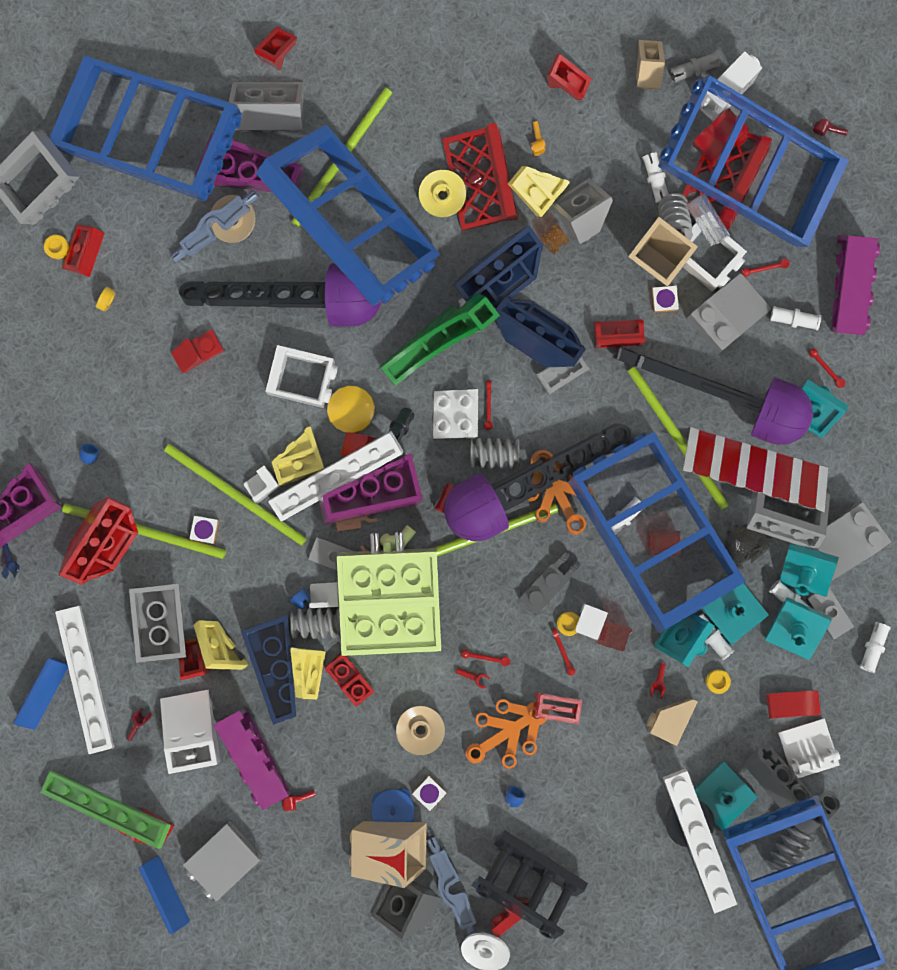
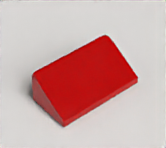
(83, 250)

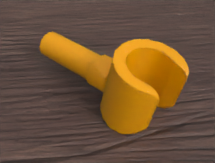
(537, 146)

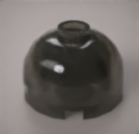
(745, 544)

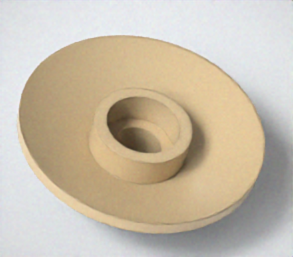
(238, 231)
(420, 743)

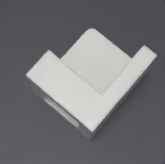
(261, 485)
(324, 595)
(591, 621)

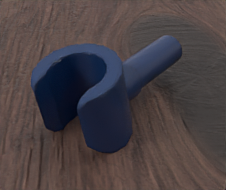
(10, 565)

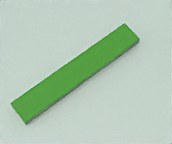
(105, 809)

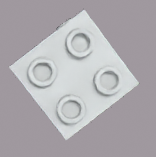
(455, 414)
(809, 748)

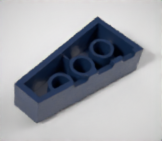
(271, 659)

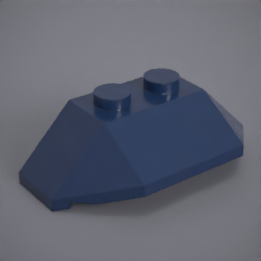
(504, 269)
(538, 333)

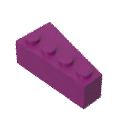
(241, 167)
(854, 284)
(377, 492)
(25, 503)
(252, 758)

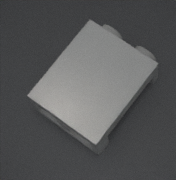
(222, 861)

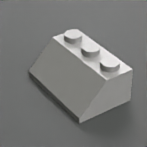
(268, 105)
(157, 623)

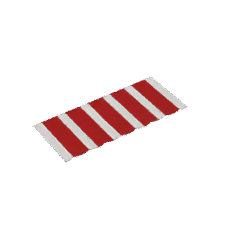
(756, 469)

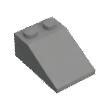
(728, 313)
(853, 538)

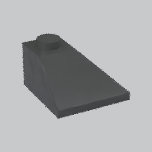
(406, 908)

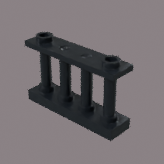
(549, 872)

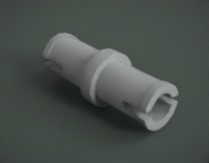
(695, 67)

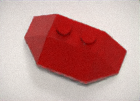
(99, 541)

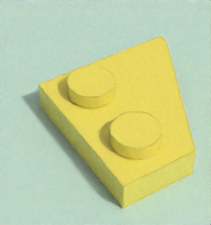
(537, 188)
(299, 459)
(217, 646)
(307, 671)

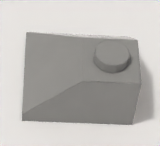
(583, 210)

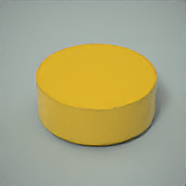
(56, 246)
(105, 299)
(567, 623)
(718, 681)

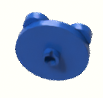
(393, 806)

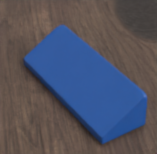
(41, 693)
(164, 894)

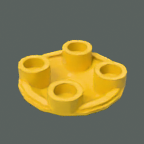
(350, 409)

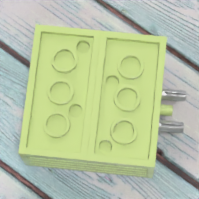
(388, 599)

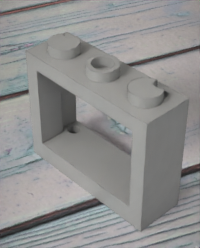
(18, 159)
(787, 527)

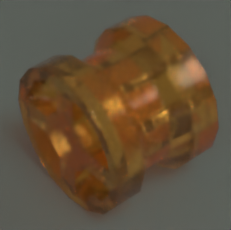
(554, 239)

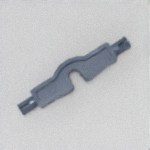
(204, 234)
(446, 877)

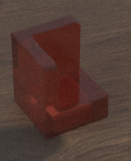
(661, 540)
(614, 636)

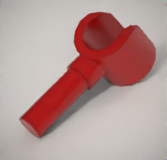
(474, 677)
(658, 685)
(289, 802)

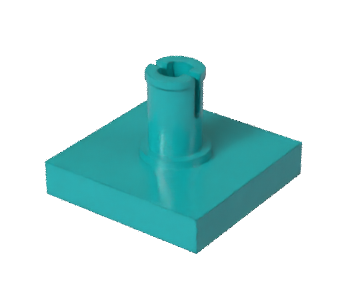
(826, 408)
(808, 570)
(735, 613)
(798, 628)
(685, 639)
(724, 795)

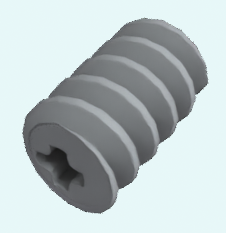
(675, 212)
(494, 453)
(315, 623)
(790, 849)

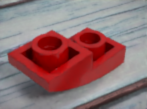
(349, 679)
(793, 704)

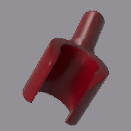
(823, 125)
(474, 178)
(138, 721)

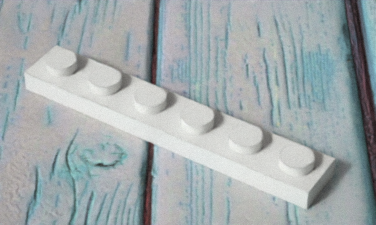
(336, 475)
(84, 679)
(699, 840)

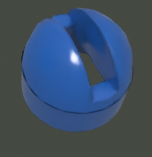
(88, 453)
(300, 597)
(514, 796)

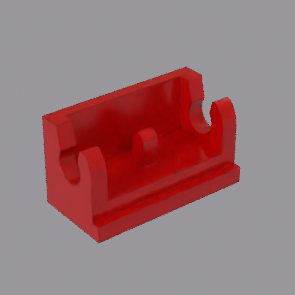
(619, 333)

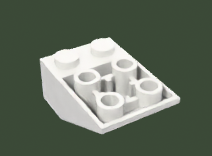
(189, 732)

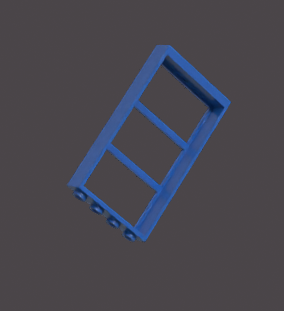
(79, 97)
(822, 188)
(324, 234)
(632, 573)
(788, 816)

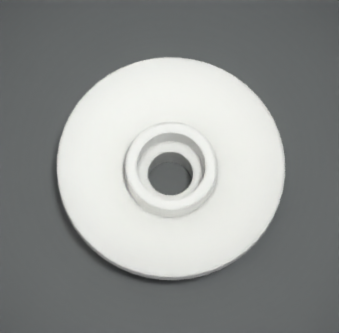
(485, 951)

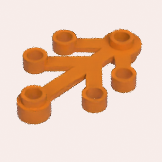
(557, 490)
(510, 730)

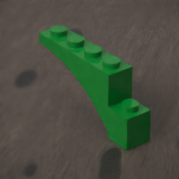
(438, 335)

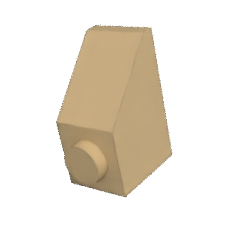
(650, 64)
(671, 720)

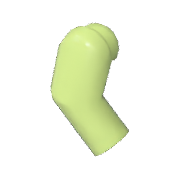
(408, 533)

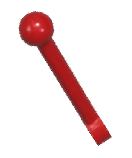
(784, 263)
(840, 383)
(488, 425)
(505, 661)
(570, 670)

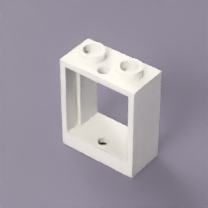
(738, 77)
(704, 277)
(278, 369)

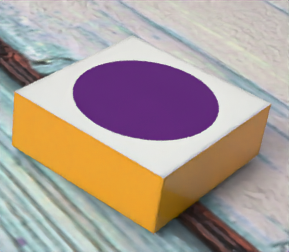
(665, 299)
(204, 529)
(429, 793)

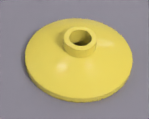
(439, 182)

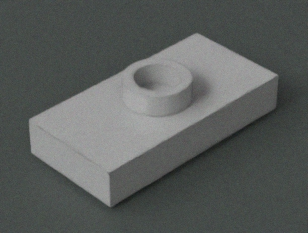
(556, 377)
(326, 553)
(831, 607)

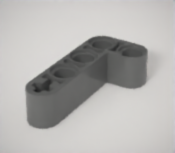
(785, 786)

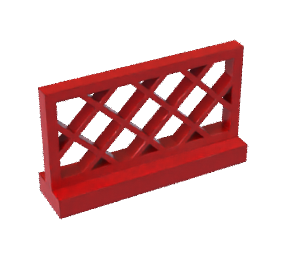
(500, 172)
(745, 176)

